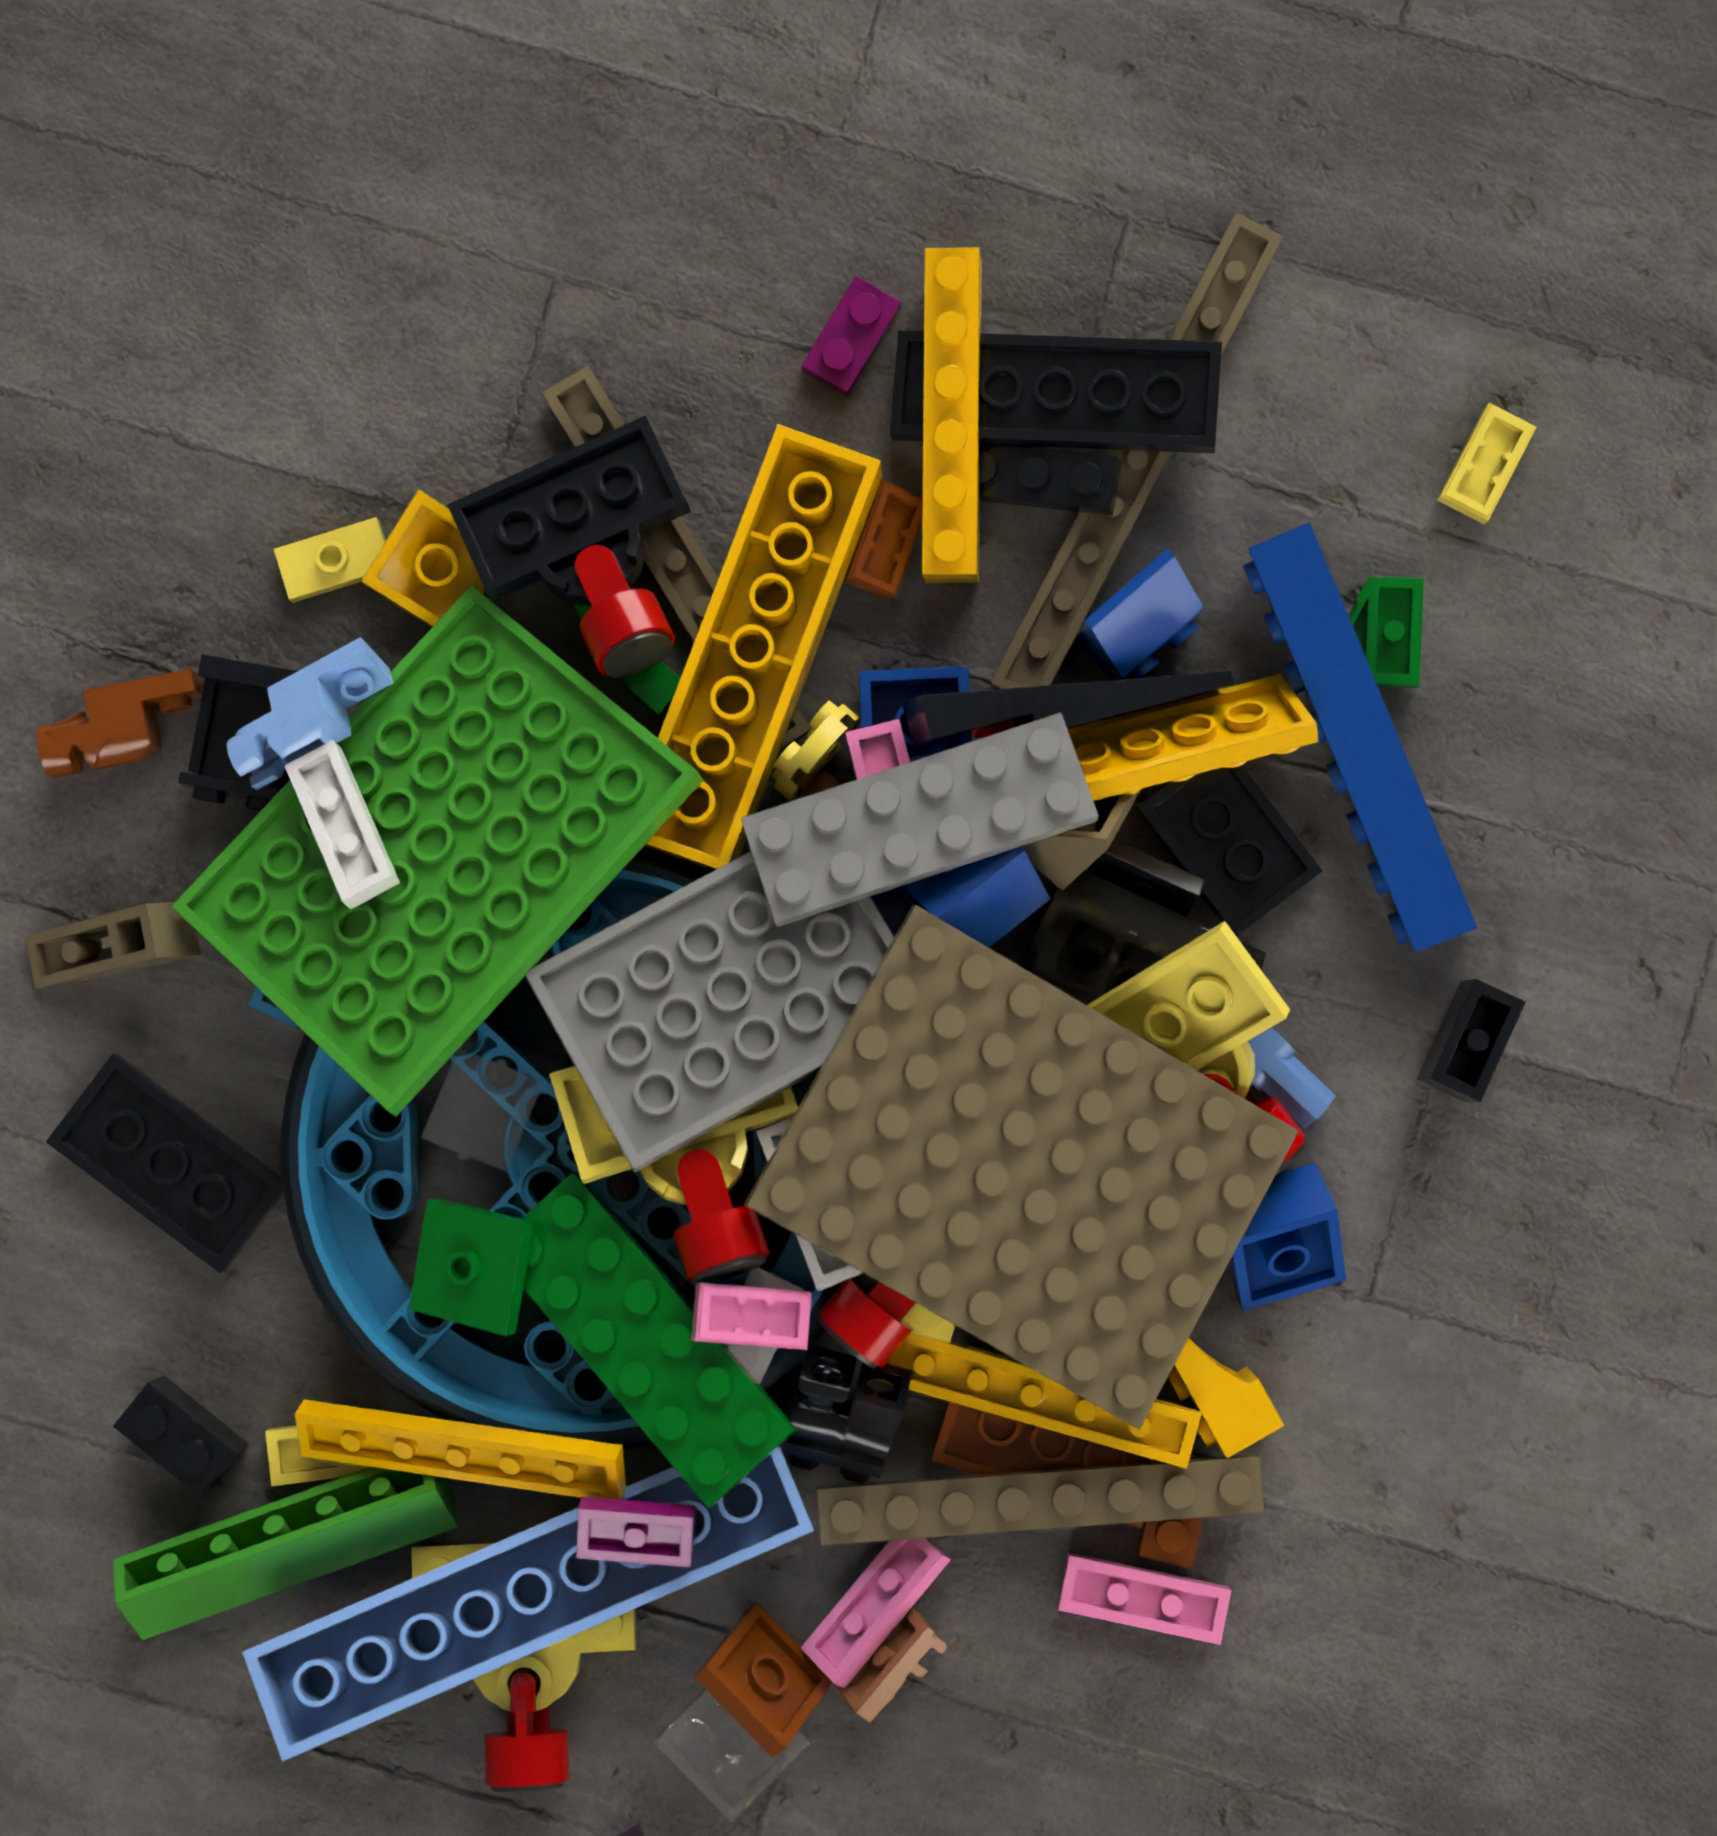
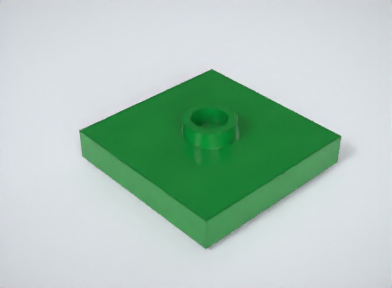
(471, 1266)

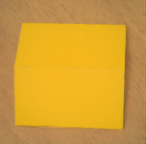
(423, 562)

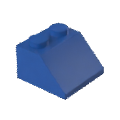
(1141, 620)
(1289, 1242)

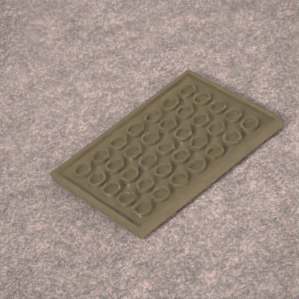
(1022, 1167)

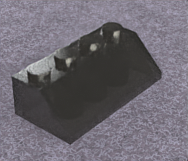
(1105, 935)

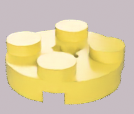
(801, 763)

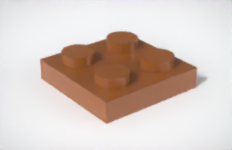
(763, 1679)

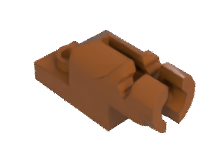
(118, 725)

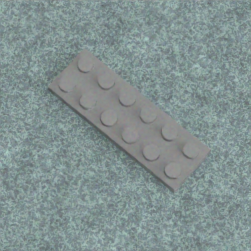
(919, 819)

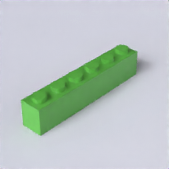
(279, 1546)

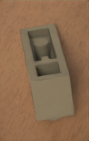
(111, 944)

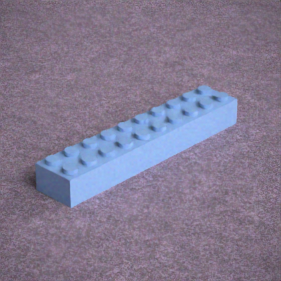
(498, 1609)

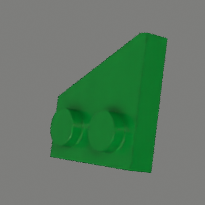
(1390, 629)

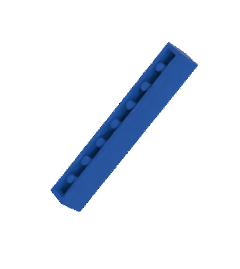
(1361, 739)

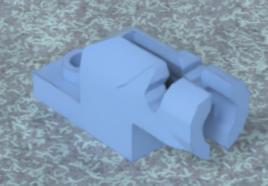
(307, 711)

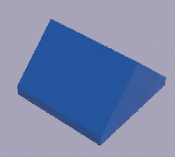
(983, 896)

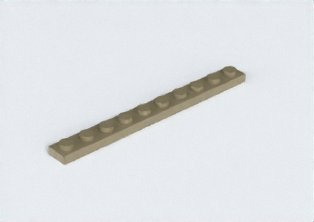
(1098, 538)

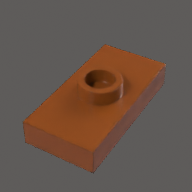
(886, 541)

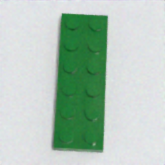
(638, 1342)

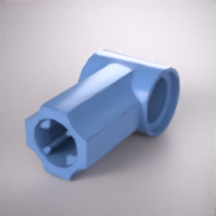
(1288, 1079)

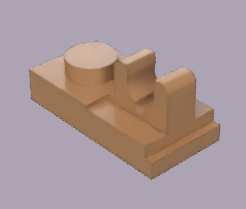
(890, 1664)

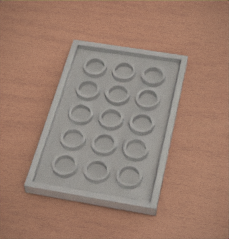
(705, 1005)

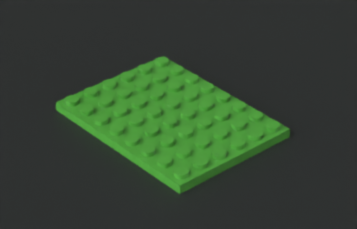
(504, 814)

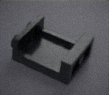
(231, 698)

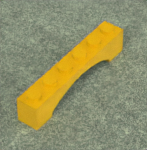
(951, 415)
(1230, 1401)

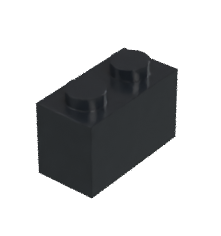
(1471, 1040)
(180, 1435)

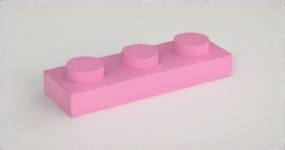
(1144, 1598)
(874, 1607)

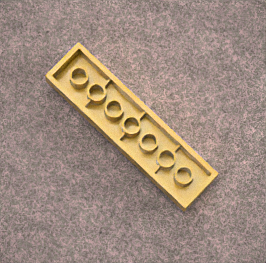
(762, 637)

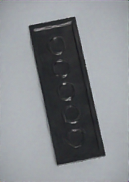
(1078, 392)

